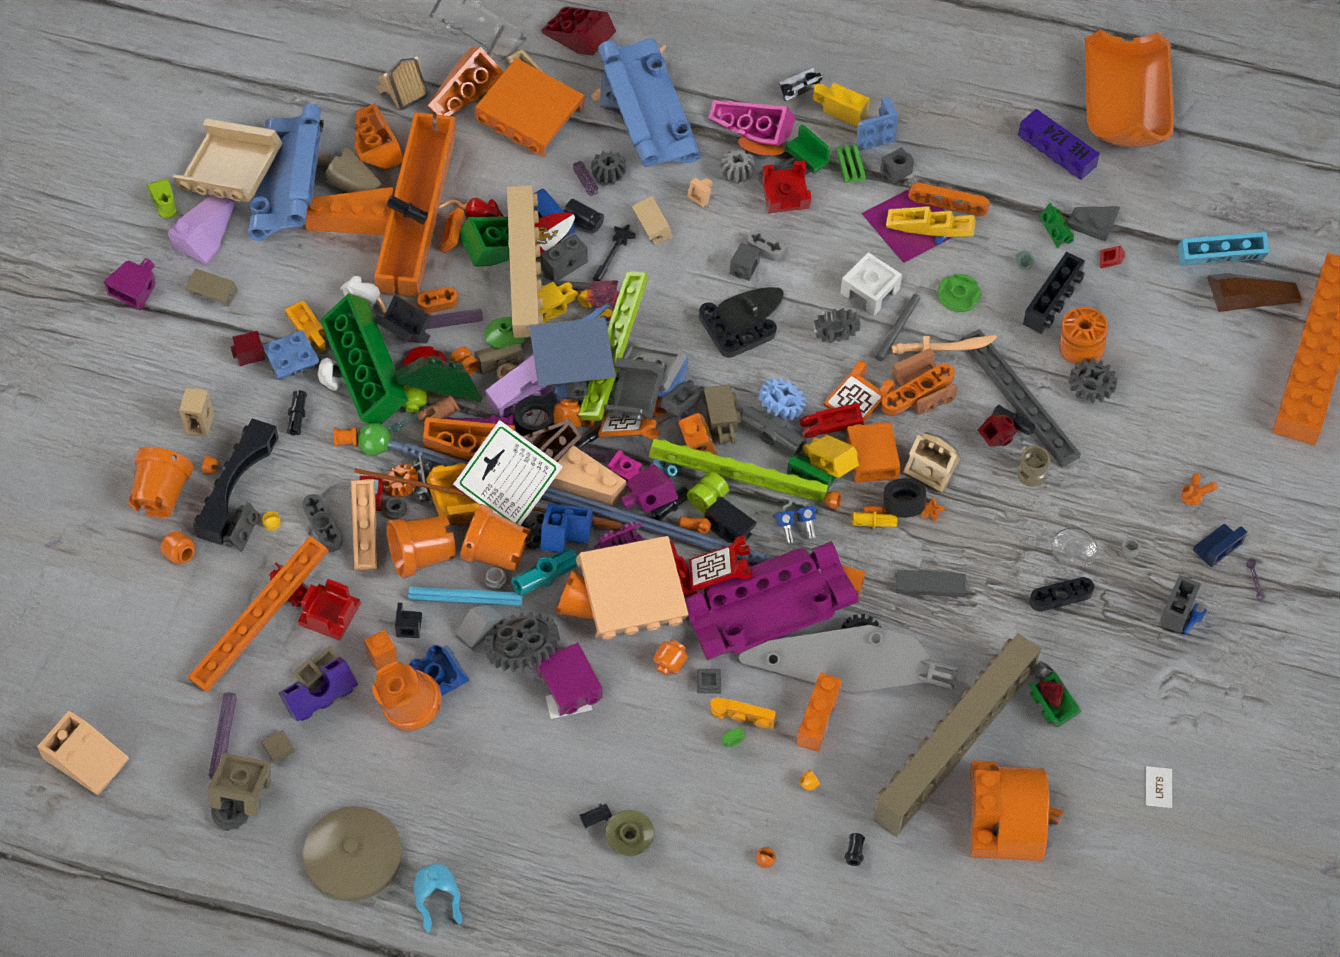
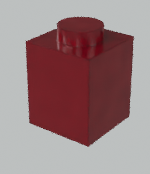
(247, 348)

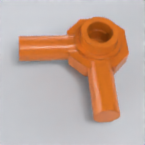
(1193, 493)

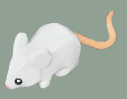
(363, 290)

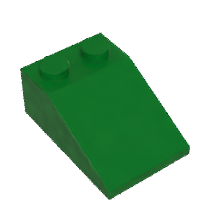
(486, 240)

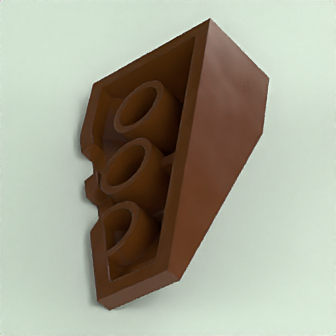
(1246, 292)

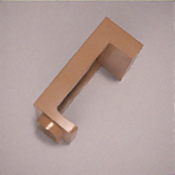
(912, 368)

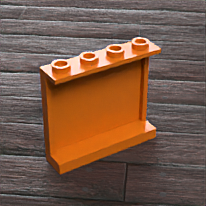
(528, 106)

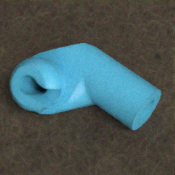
(670, 471)

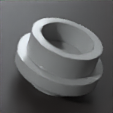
(495, 578)

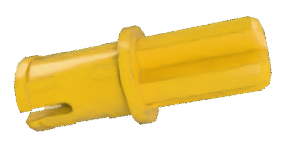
(873, 520)

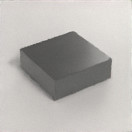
(709, 681)

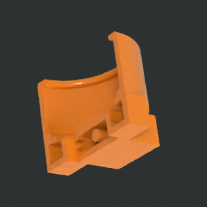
(1017, 802)

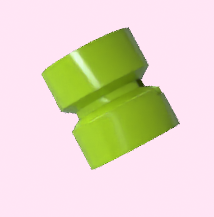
(708, 491)

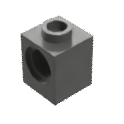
(897, 165)
(744, 261)

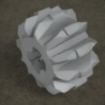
(737, 165)

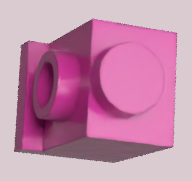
(624, 466)

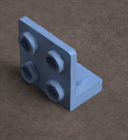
(879, 129)

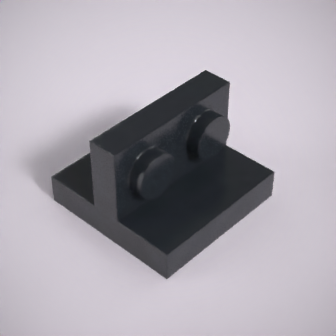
(405, 320)

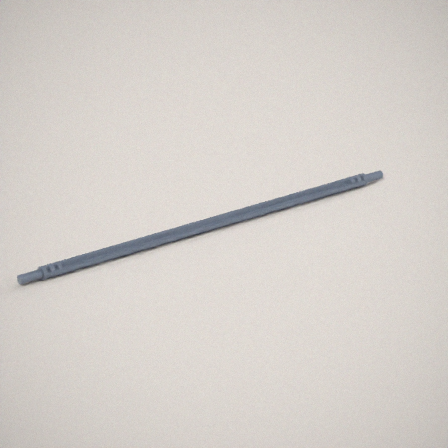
(599, 508)

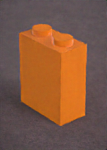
(876, 452)

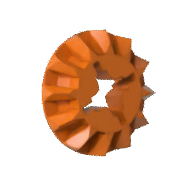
(397, 489)

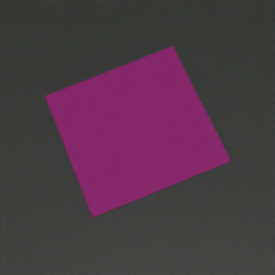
(904, 244)

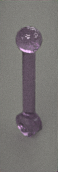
(1251, 564)

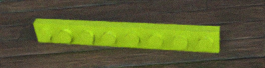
(618, 332)
(738, 471)

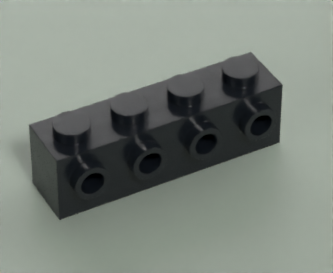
(1054, 292)

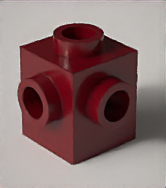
(998, 430)

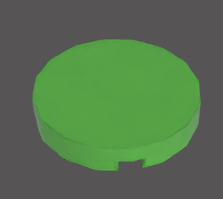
(959, 293)

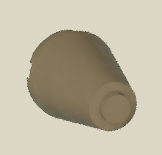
(350, 173)

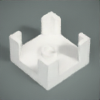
(872, 281)

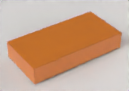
(452, 230)

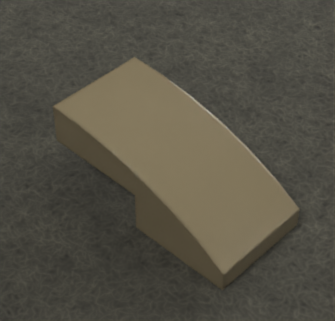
(309, 672)

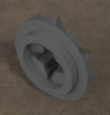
(221, 818)

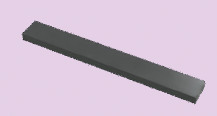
(1024, 402)

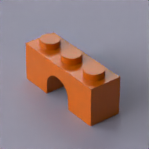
(818, 712)

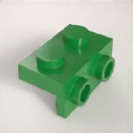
(1068, 705)

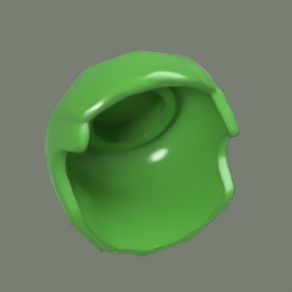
(373, 439)

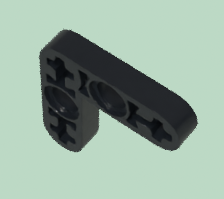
(729, 337)

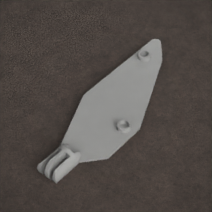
(860, 656)

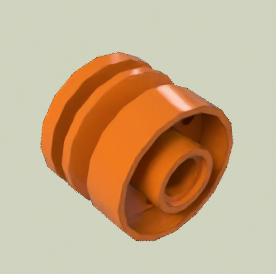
(1083, 335)

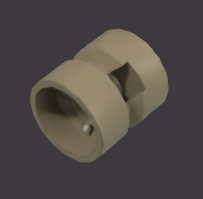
(1033, 466)

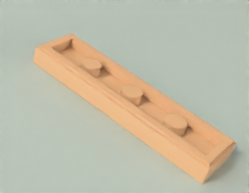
(364, 525)

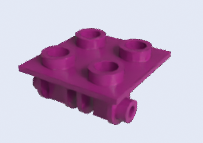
(624, 535)

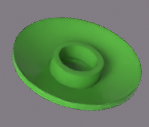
(500, 333)

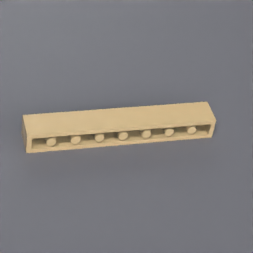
(523, 259)

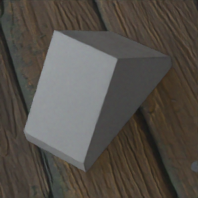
(477, 625)

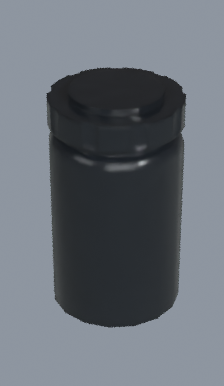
(585, 215)

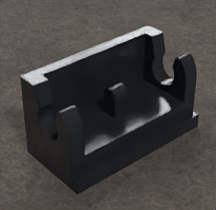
(729, 521)

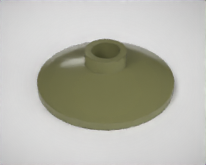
(632, 823)

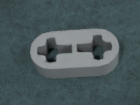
(766, 244)

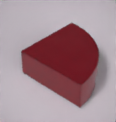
(1052, 693)

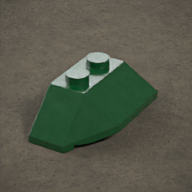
(439, 377)

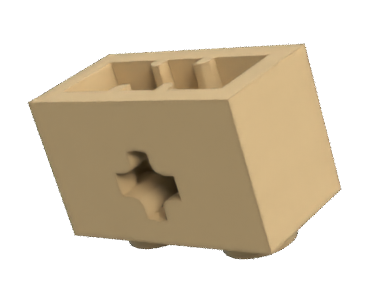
(196, 412)

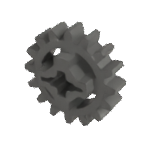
(836, 325)
(1092, 380)

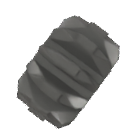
(608, 167)

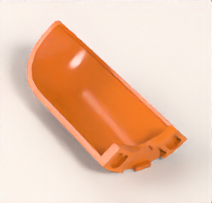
(1129, 89)

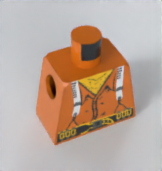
(697, 433)

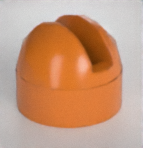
(208, 464)
(833, 499)
(763, 860)

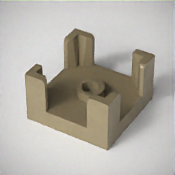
(240, 780)

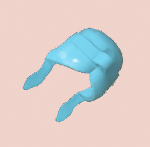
(433, 878)

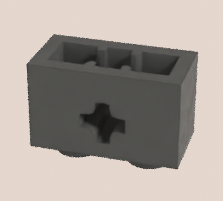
(564, 258)
(1179, 604)

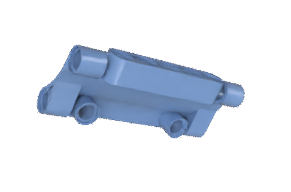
(648, 103)
(289, 182)

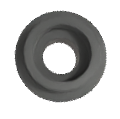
(395, 502)

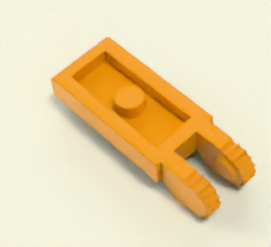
(742, 712)

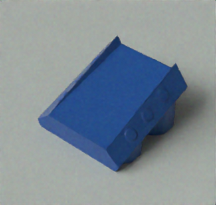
(443, 667)

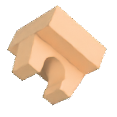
(700, 191)

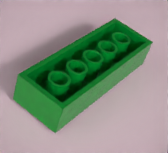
(363, 359)

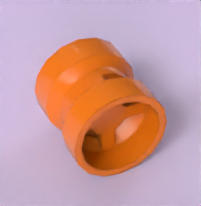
(465, 357)

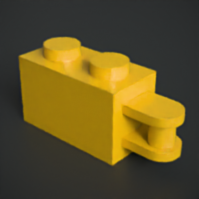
(842, 103)
(555, 301)
(831, 455)

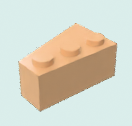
(588, 478)

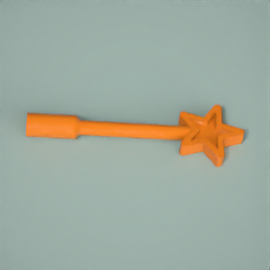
(931, 509)

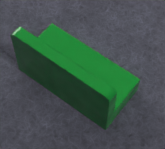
(809, 148)
(802, 467)

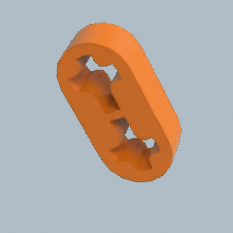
(437, 300)

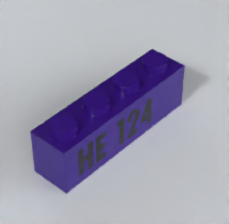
(1058, 144)

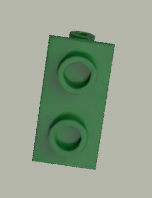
(1055, 225)

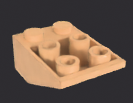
(82, 753)

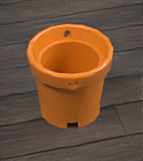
(158, 480)
(494, 540)
(419, 543)
(407, 696)

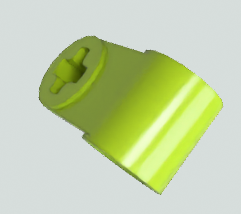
(163, 198)

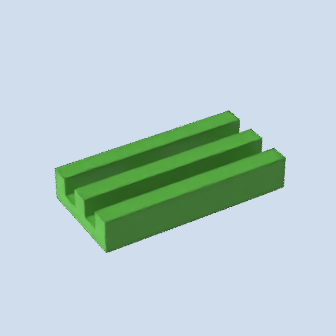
(846, 150)

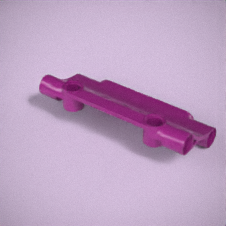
(774, 602)

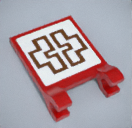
(720, 565)

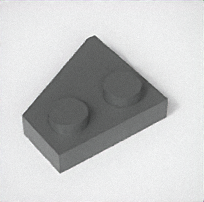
(1093, 220)

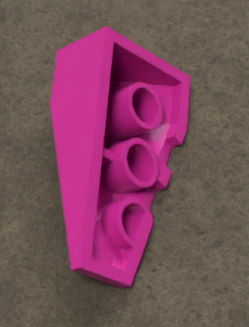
(754, 121)

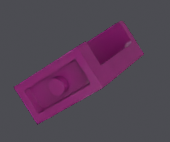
(570, 679)

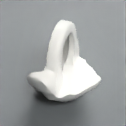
(325, 374)

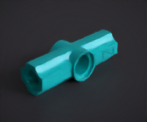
(544, 572)

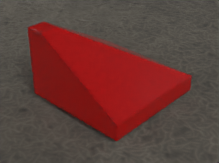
(1111, 256)

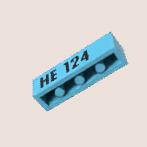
(1223, 248)

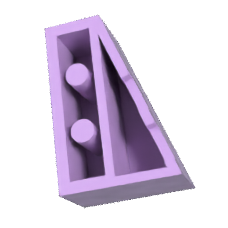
(514, 387)

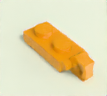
(305, 320)

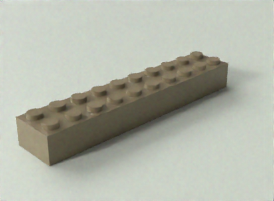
(955, 734)

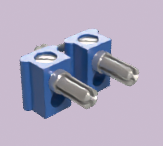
(805, 514)

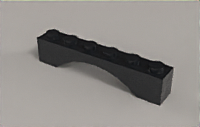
(255, 444)

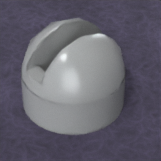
(1130, 548)

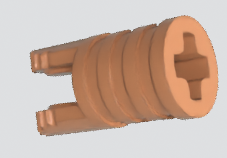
(440, 410)

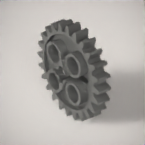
(522, 641)

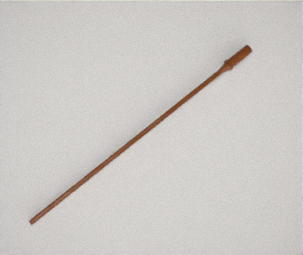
(598, 522)

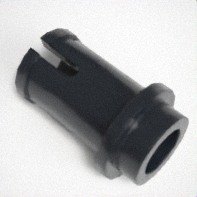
(595, 815)
(854, 855)

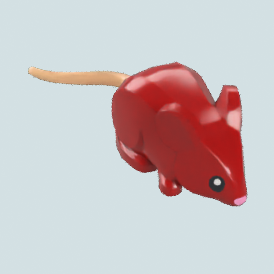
(477, 208)

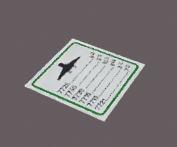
(508, 474)

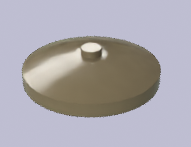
(352, 853)

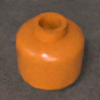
(567, 410)
(178, 547)
(670, 657)

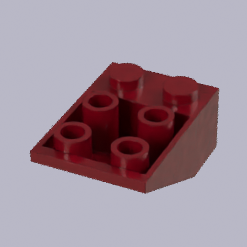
(580, 29)

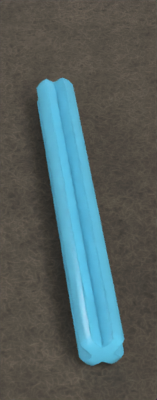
(465, 596)

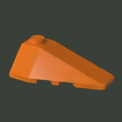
(466, 82)
(375, 140)

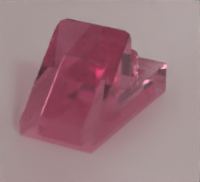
(603, 292)

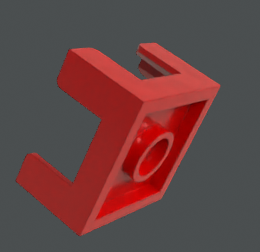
(786, 188)

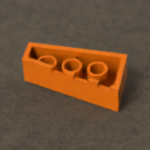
(350, 212)
(456, 437)

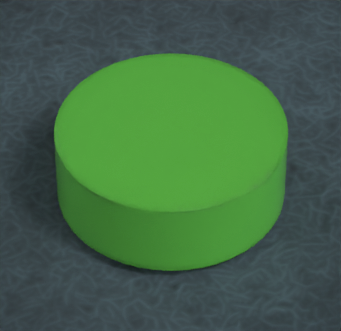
(733, 737)

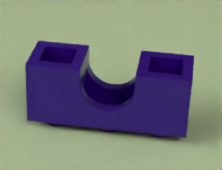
(337, 682)

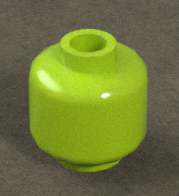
(416, 397)

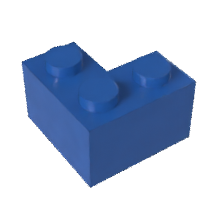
(565, 524)

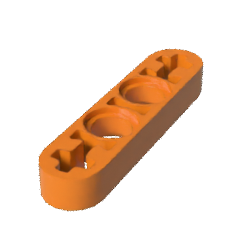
(978, 207)
(916, 387)

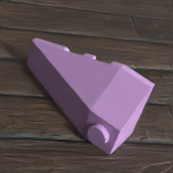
(202, 228)

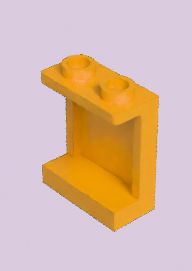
(455, 507)

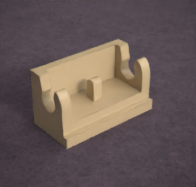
(652, 220)

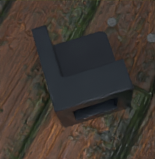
(407, 623)

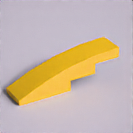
(924, 222)

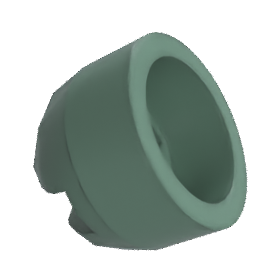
(1028, 258)

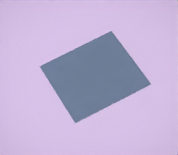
(572, 351)

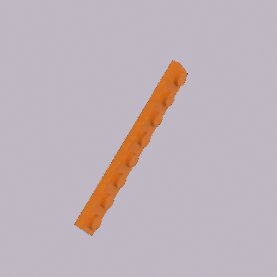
(258, 614)

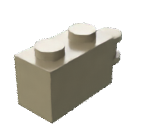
(721, 412)

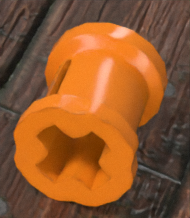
(345, 436)

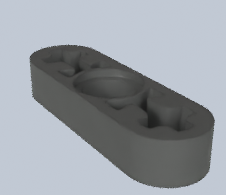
(322, 513)

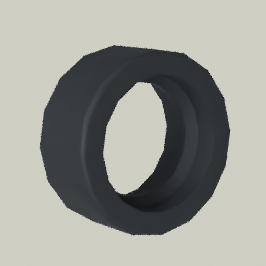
(533, 403)
(905, 487)

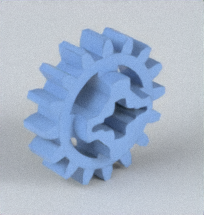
(782, 398)

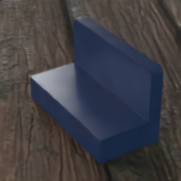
(1219, 544)

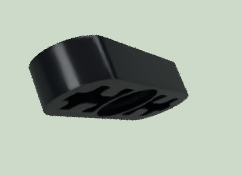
(1054, 601)

